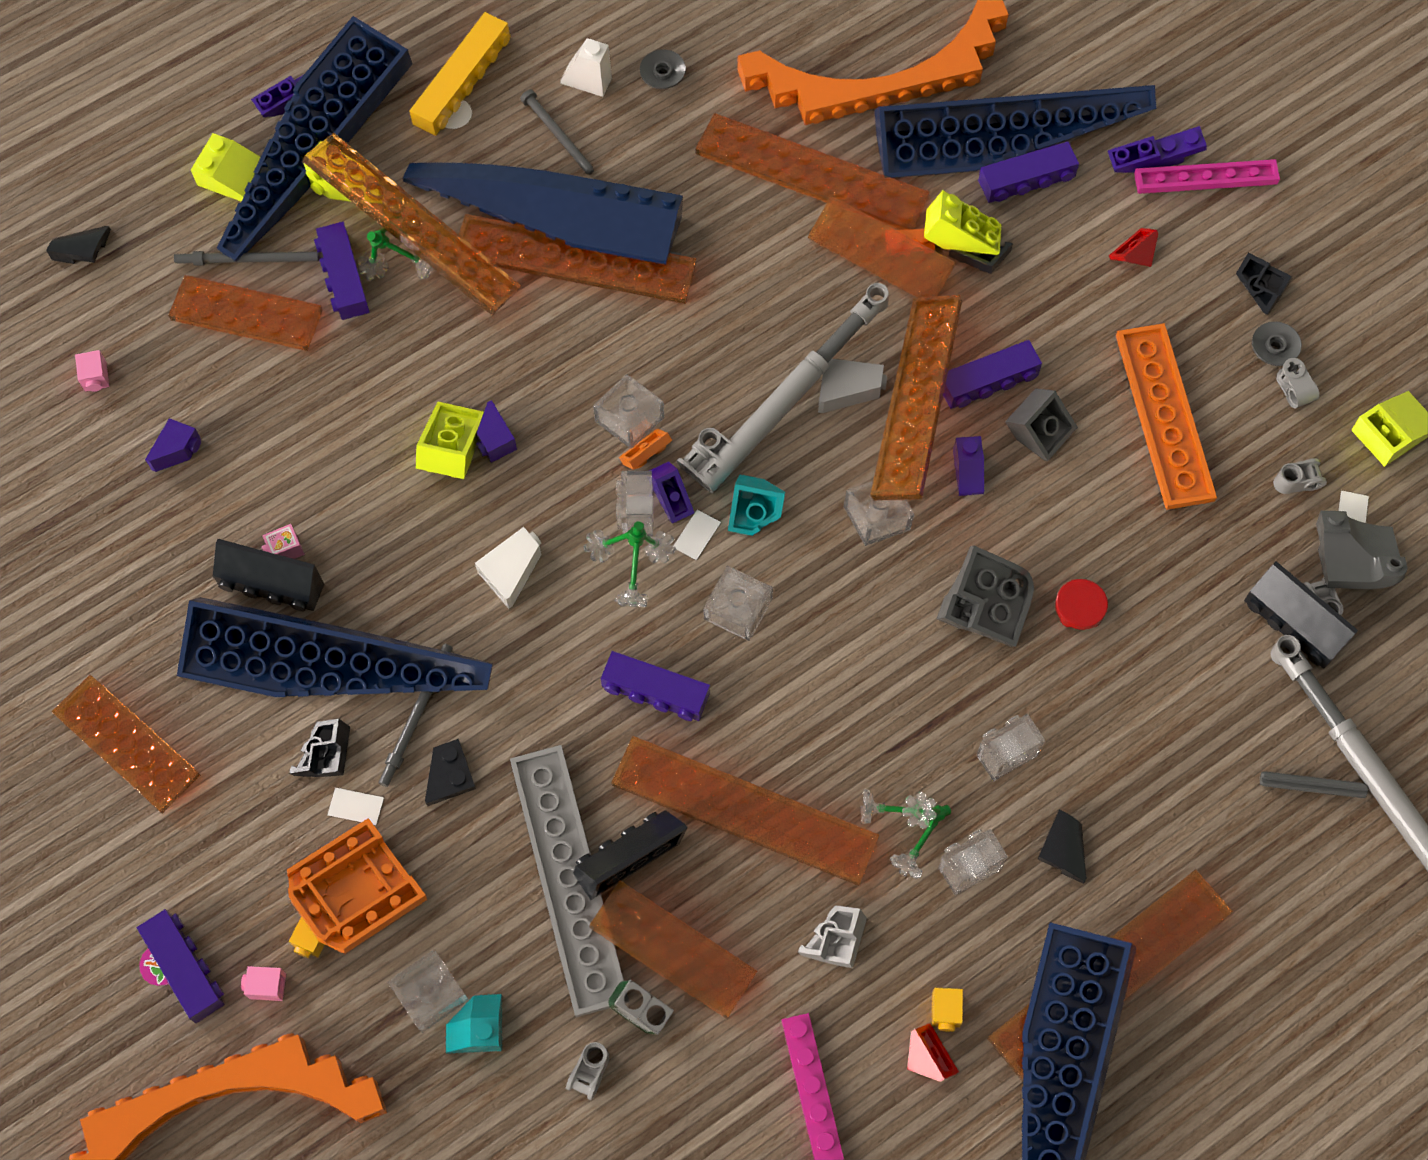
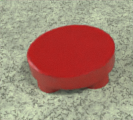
(1081, 604)

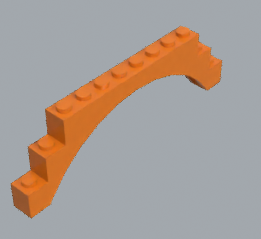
(830, 98)
(276, 1067)

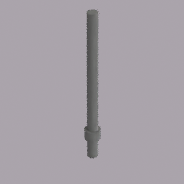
(199, 258)
(395, 758)

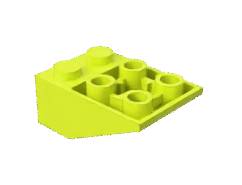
(960, 226)
(1393, 427)

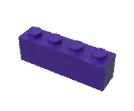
(1028, 172)
(342, 271)
(991, 374)
(655, 686)
(181, 966)

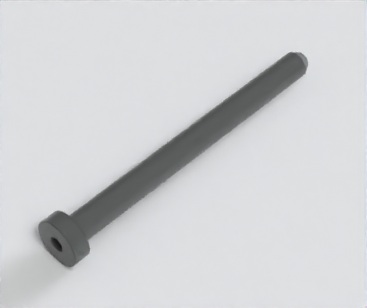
(529, 98)

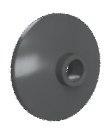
(662, 62)
(1277, 335)

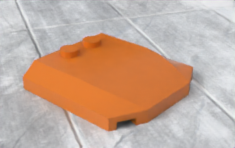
(352, 888)

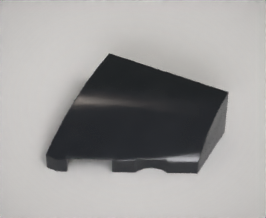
(79, 245)
(1263, 281)
(324, 751)
(1065, 847)

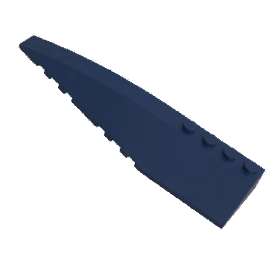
(328, 99)
(990, 130)
(564, 206)
(306, 657)
(1070, 1039)

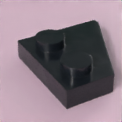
(981, 261)
(448, 773)

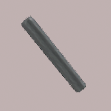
(1313, 784)

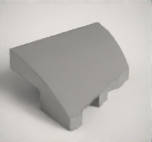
(837, 938)

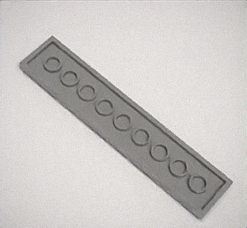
(557, 844)

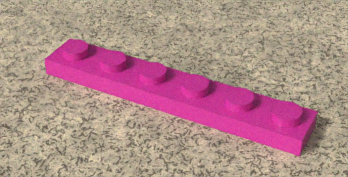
(1206, 176)
(812, 1088)

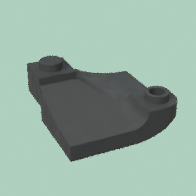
(1358, 553)
(989, 597)

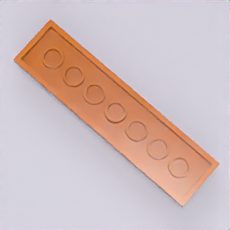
(1165, 416)

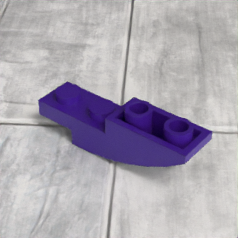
(273, 100)
(1159, 152)

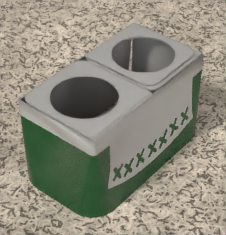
(616, 1003)

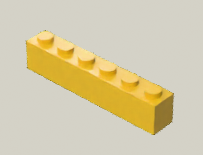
(460, 74)

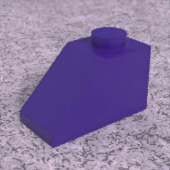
(494, 435)
(173, 445)
(969, 465)
(671, 492)

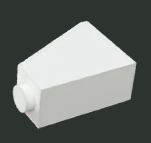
(589, 68)
(510, 565)

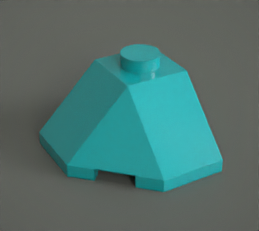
(754, 505)
(476, 1026)

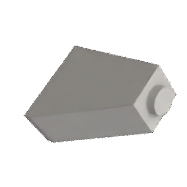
(850, 384)

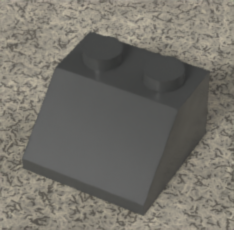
(1042, 423)

